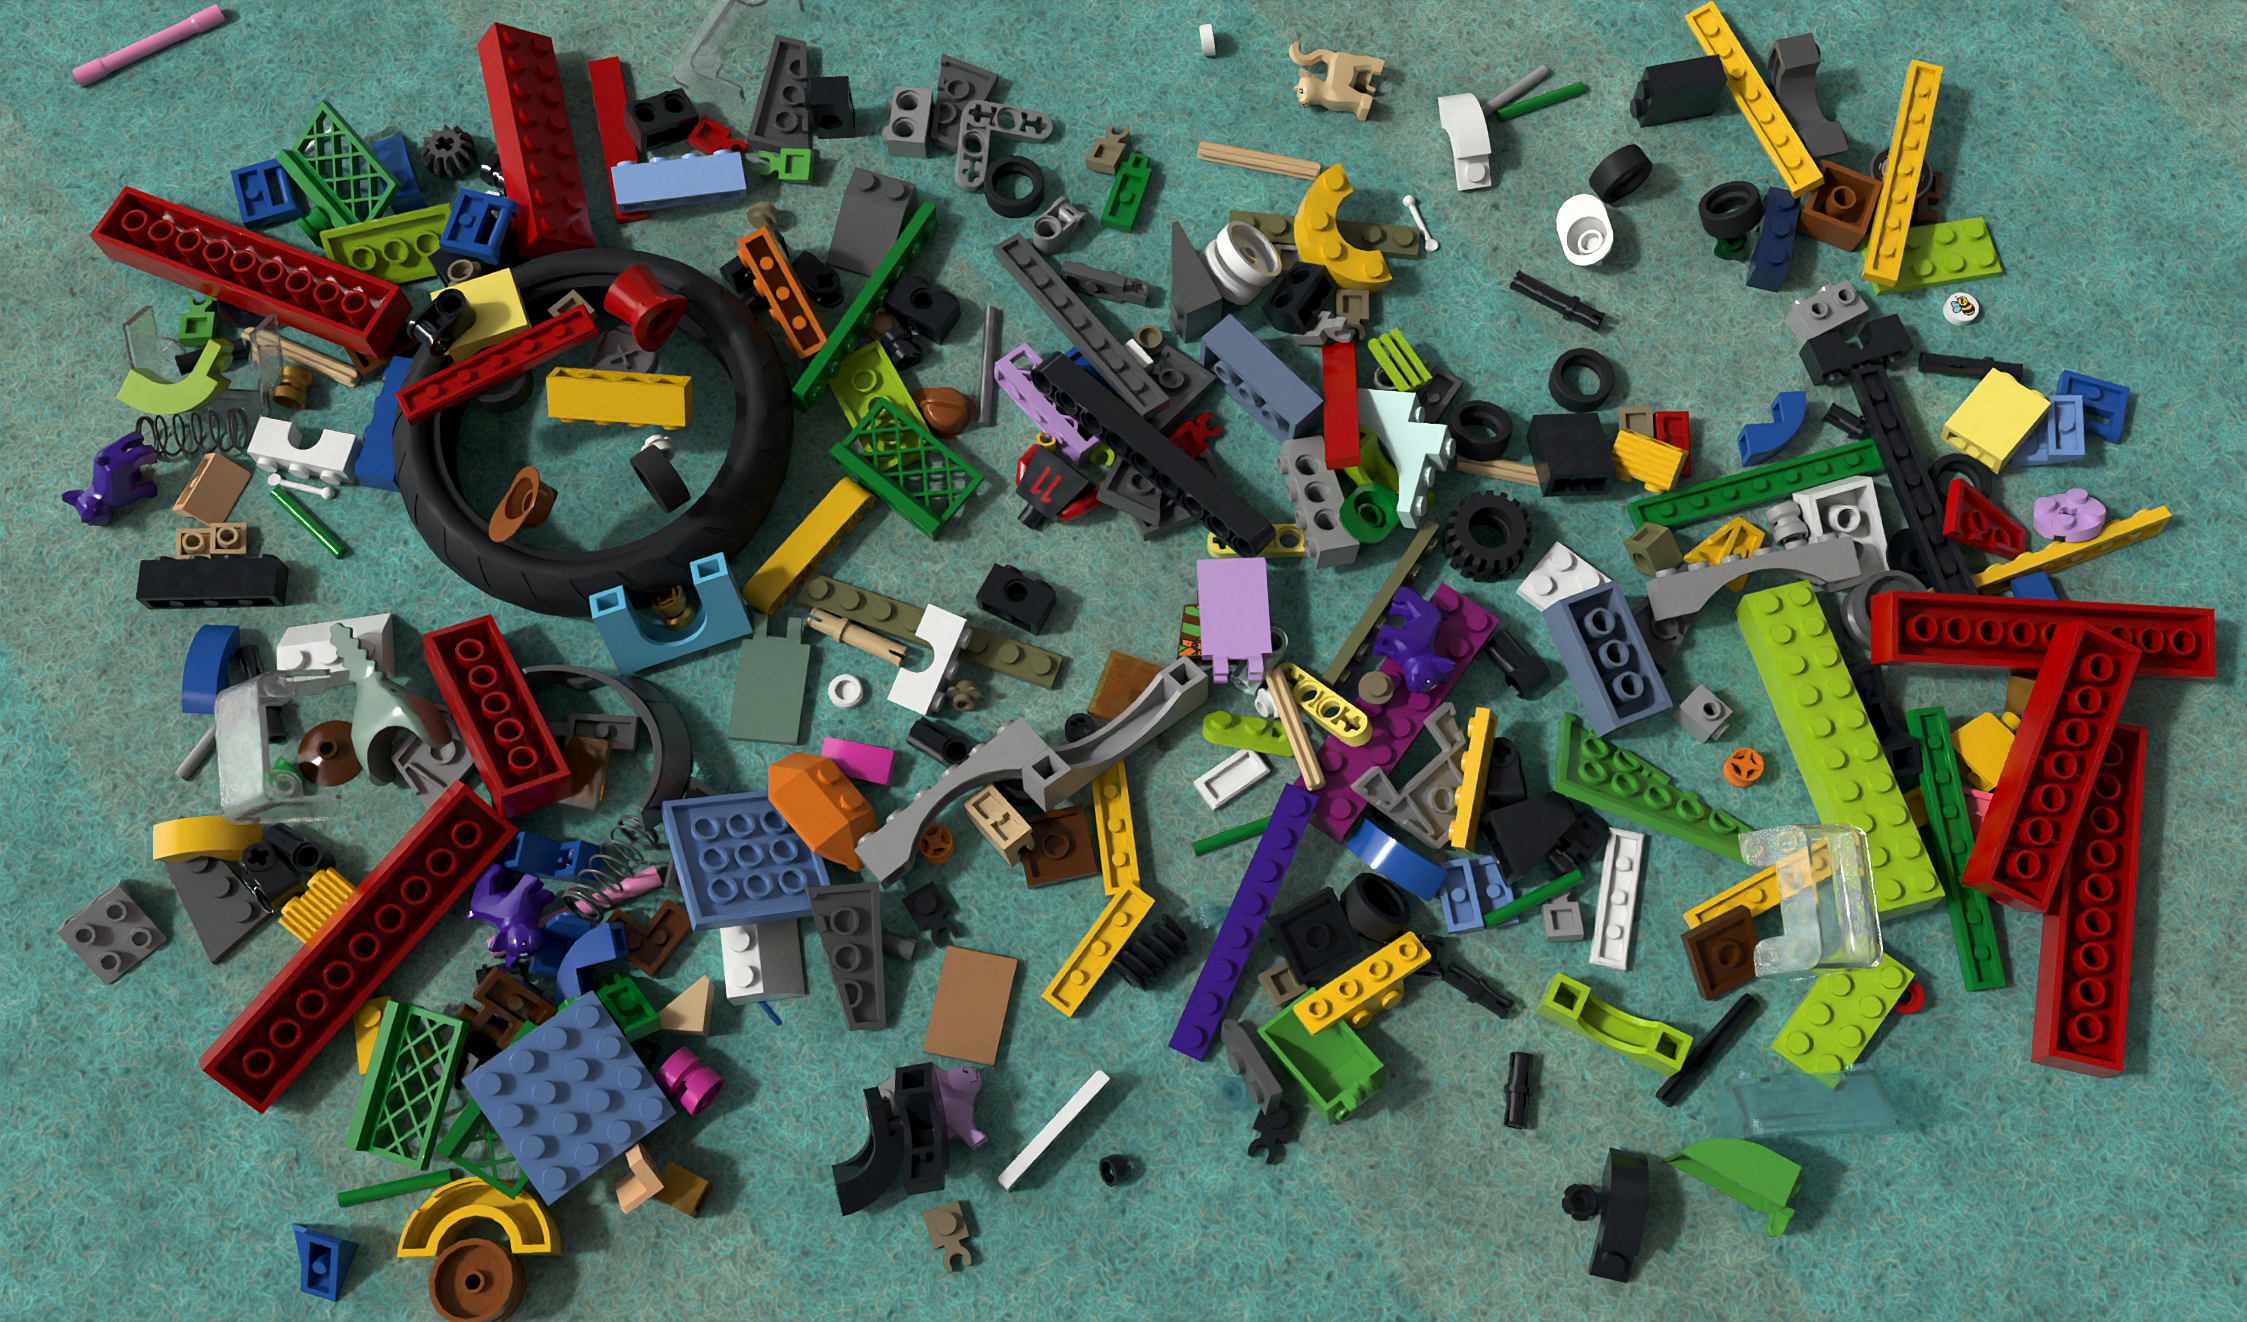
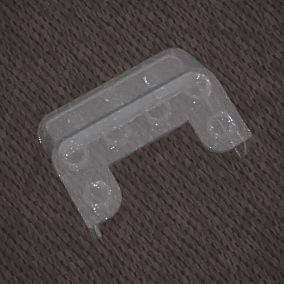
(1823, 900)

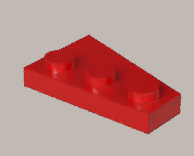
(1981, 523)

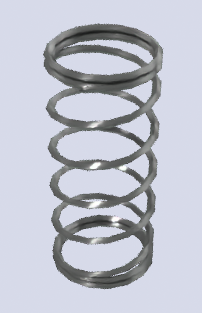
(231, 419)
(588, 898)

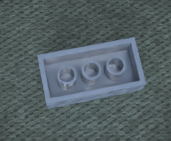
(1260, 381)
(1606, 658)

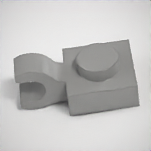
(1323, 327)

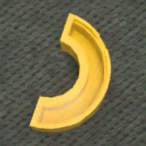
(1322, 244)
(470, 1201)

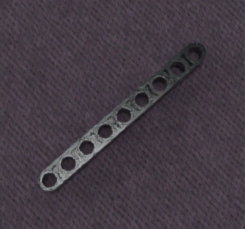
(1153, 455)

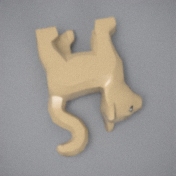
(1343, 75)

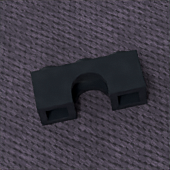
(1831, 360)

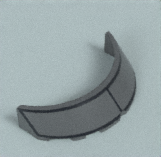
(668, 730)

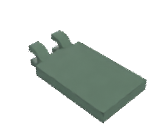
(771, 685)

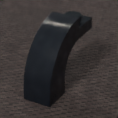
(1899, 747)

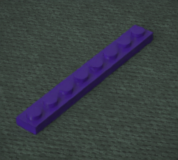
(1243, 922)

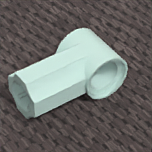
(1240, 674)

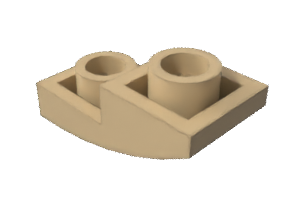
(212, 542)

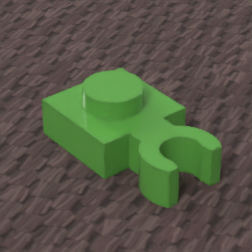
(792, 165)
(200, 324)

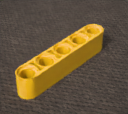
(807, 545)

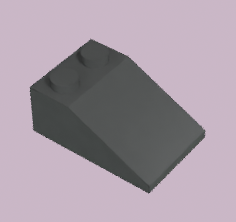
(870, 221)
(1193, 295)

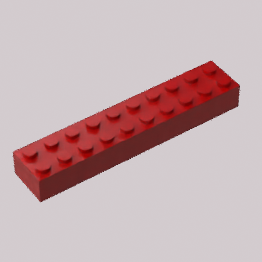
(252, 272)
(2016, 633)
(2091, 923)
(357, 947)

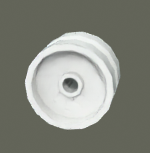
(1241, 262)

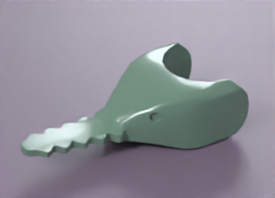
(383, 710)

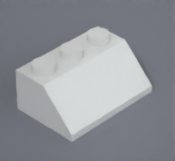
(310, 647)
(762, 961)

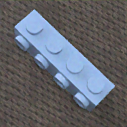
(678, 181)

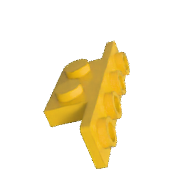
(1364, 988)

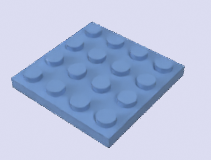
(739, 860)
(569, 1097)

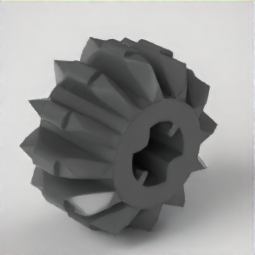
(449, 152)

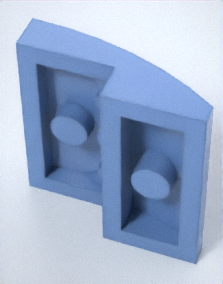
(2057, 437)
(1471, 892)

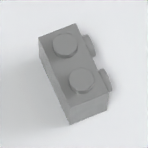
(1830, 310)

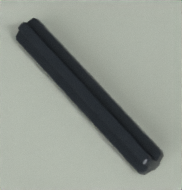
(1708, 1050)

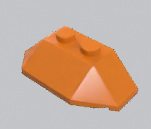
(821, 806)

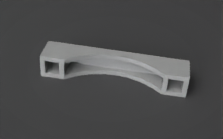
(1686, 592)
(1069, 767)
(894, 847)

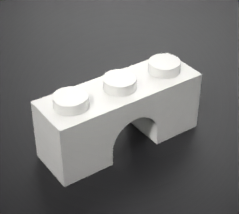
(277, 447)
(924, 689)

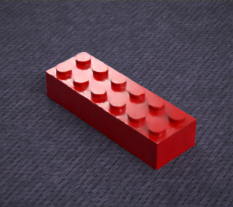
(497, 716)

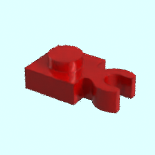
(711, 136)
(1190, 435)

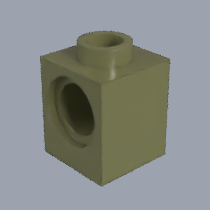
(1653, 549)

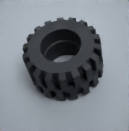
(1482, 560)

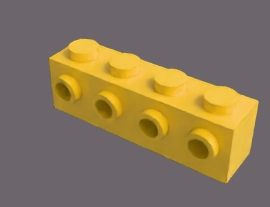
(619, 397)

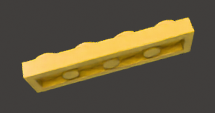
(1475, 768)
(1115, 829)
(1098, 948)

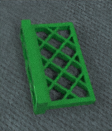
(328, 193)
(888, 490)
(388, 1076)
(464, 1132)

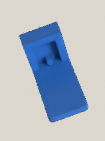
(560, 935)

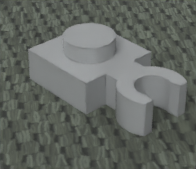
(1562, 918)

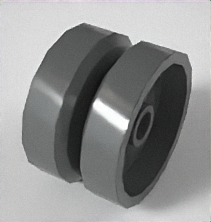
(1857, 603)

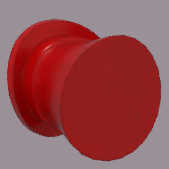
(645, 305)

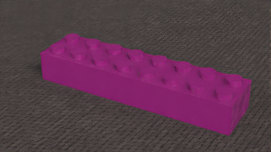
(1399, 720)

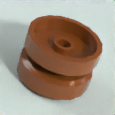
(454, 1277)

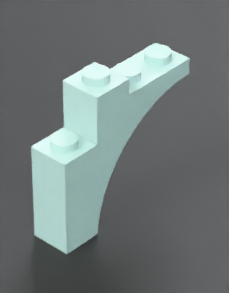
(1410, 444)

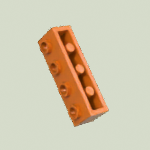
(784, 292)

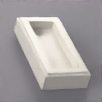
(1231, 778)

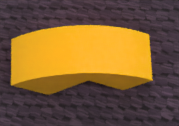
(204, 835)

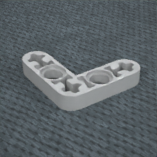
(982, 130)

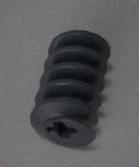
(1152, 954)

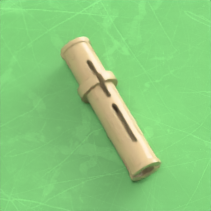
(856, 636)

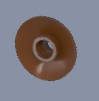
(332, 768)

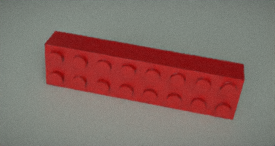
(534, 141)
(2051, 766)

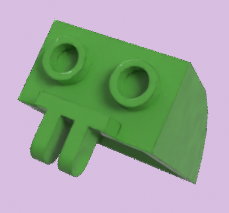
(1329, 1069)
(1745, 1174)

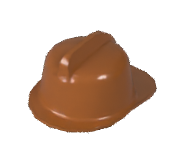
(944, 410)
(524, 505)

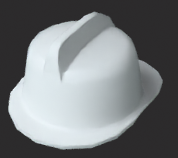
(1584, 230)

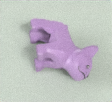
(958, 1094)

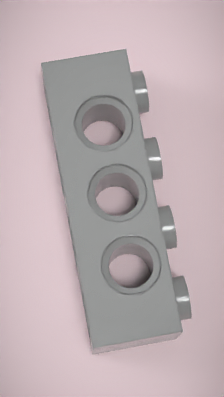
(1309, 481)

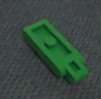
(1127, 193)
(627, 1006)

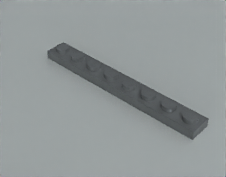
(1081, 327)

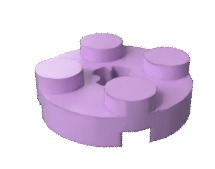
(2069, 516)

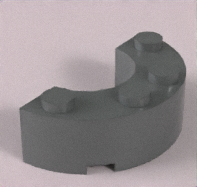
(1792, 85)

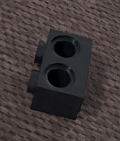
(660, 120)
(1300, 298)

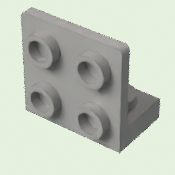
(111, 932)

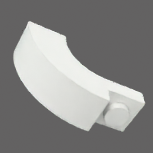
(1469, 139)

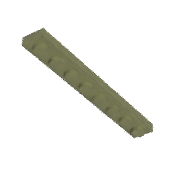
(903, 620)

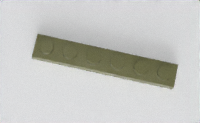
(1391, 240)
(1373, 618)

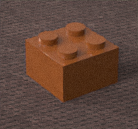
(1839, 208)

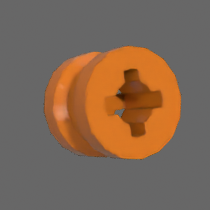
(1748, 762)
(935, 838)

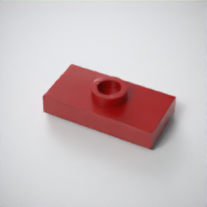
(1673, 429)

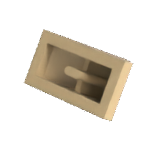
(690, 1011)

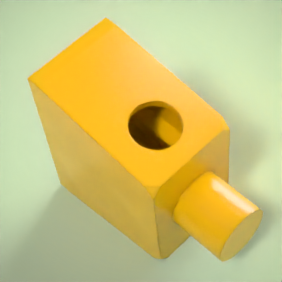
(1984, 747)

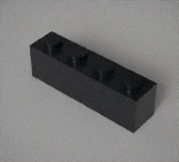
(212, 582)

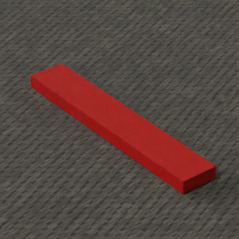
(617, 144)
(497, 364)
(1341, 406)

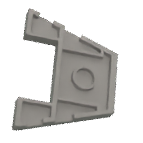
(431, 769)
(1428, 800)

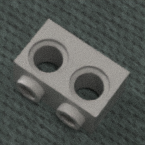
(915, 123)

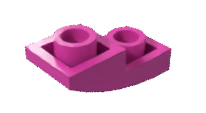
(861, 760)

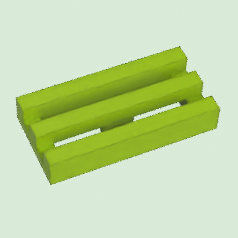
(1404, 359)

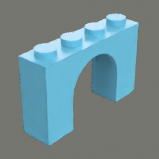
(642, 644)

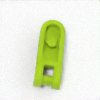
(1246, 733)

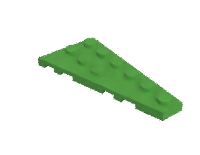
(1639, 792)

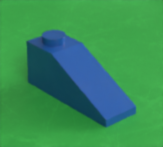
(397, 159)

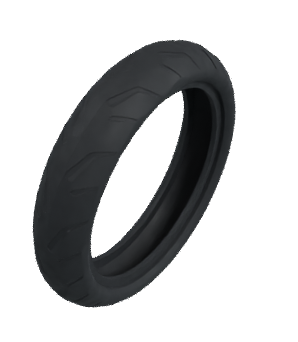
(647, 568)

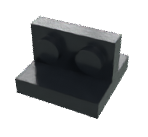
(1313, 936)

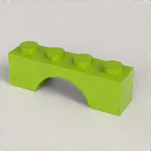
(1635, 1038)

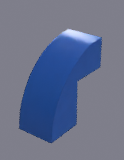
(1766, 440)
(207, 667)
(550, 859)
(1397, 860)
(596, 947)

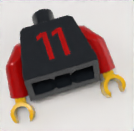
(1052, 486)

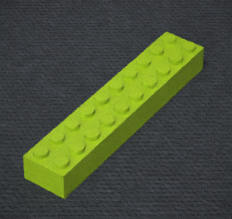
(1836, 741)

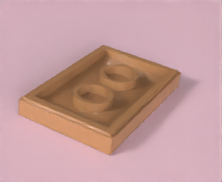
(970, 1006)

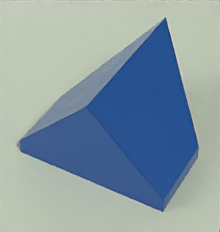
(323, 1261)

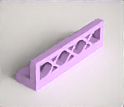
(1037, 407)

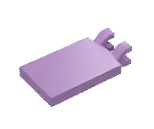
(1234, 614)

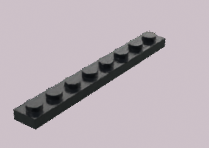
(1910, 481)

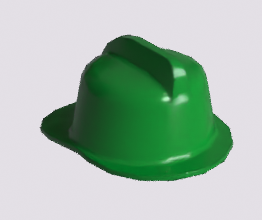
(1370, 513)

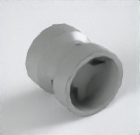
(1786, 523)

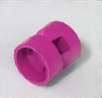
(689, 1081)

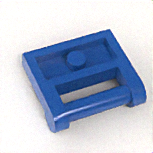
(256, 196)
(469, 221)
(2099, 399)

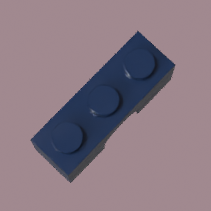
(1775, 241)

